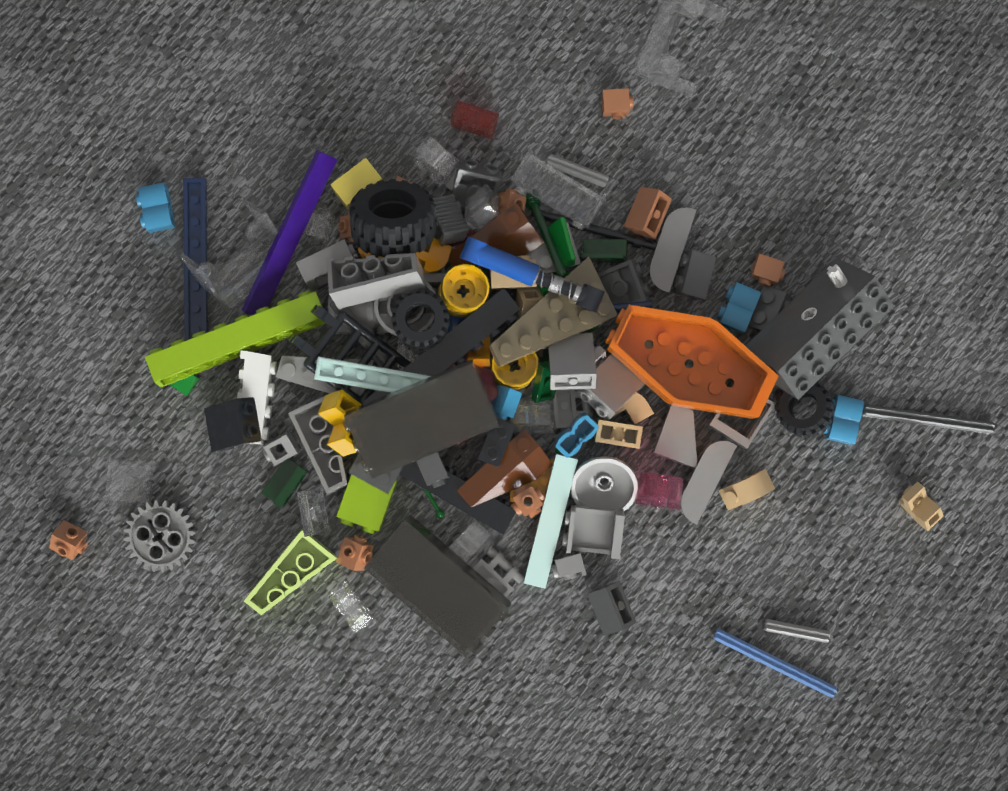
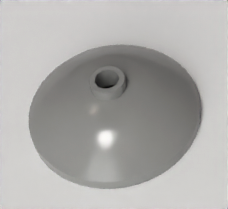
(615, 493)

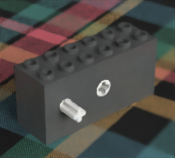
(820, 326)

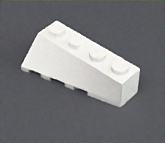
(256, 381)

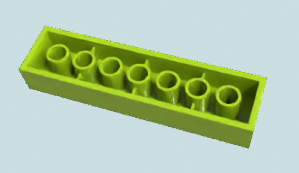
(228, 341)

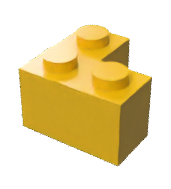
(333, 410)

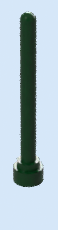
(534, 205)

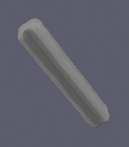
(578, 170)
(796, 630)

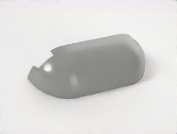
(671, 247)
(705, 479)

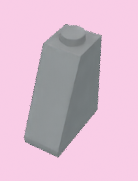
(677, 437)

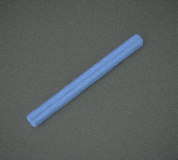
(775, 663)

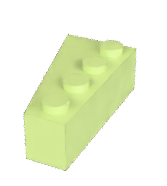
(294, 566)

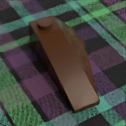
(507, 232)
(521, 465)

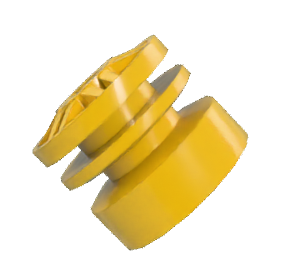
(472, 282)
(518, 379)

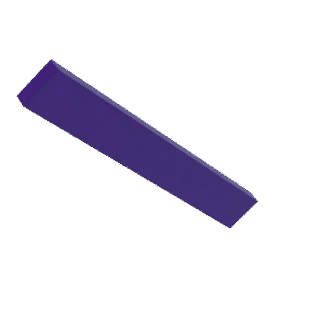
(290, 232)

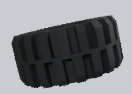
(392, 218)

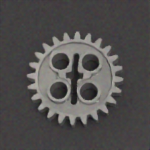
(144, 547)

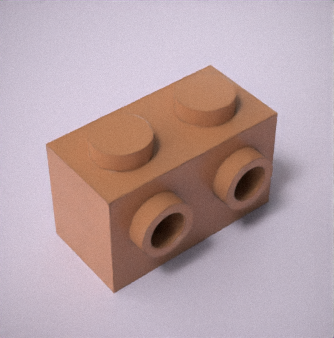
(647, 212)

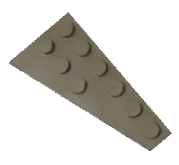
(553, 319)

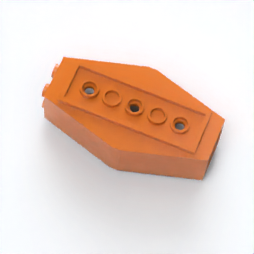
(714, 356)

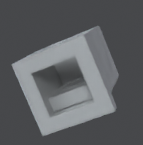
(273, 454)
(568, 567)

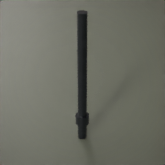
(637, 241)

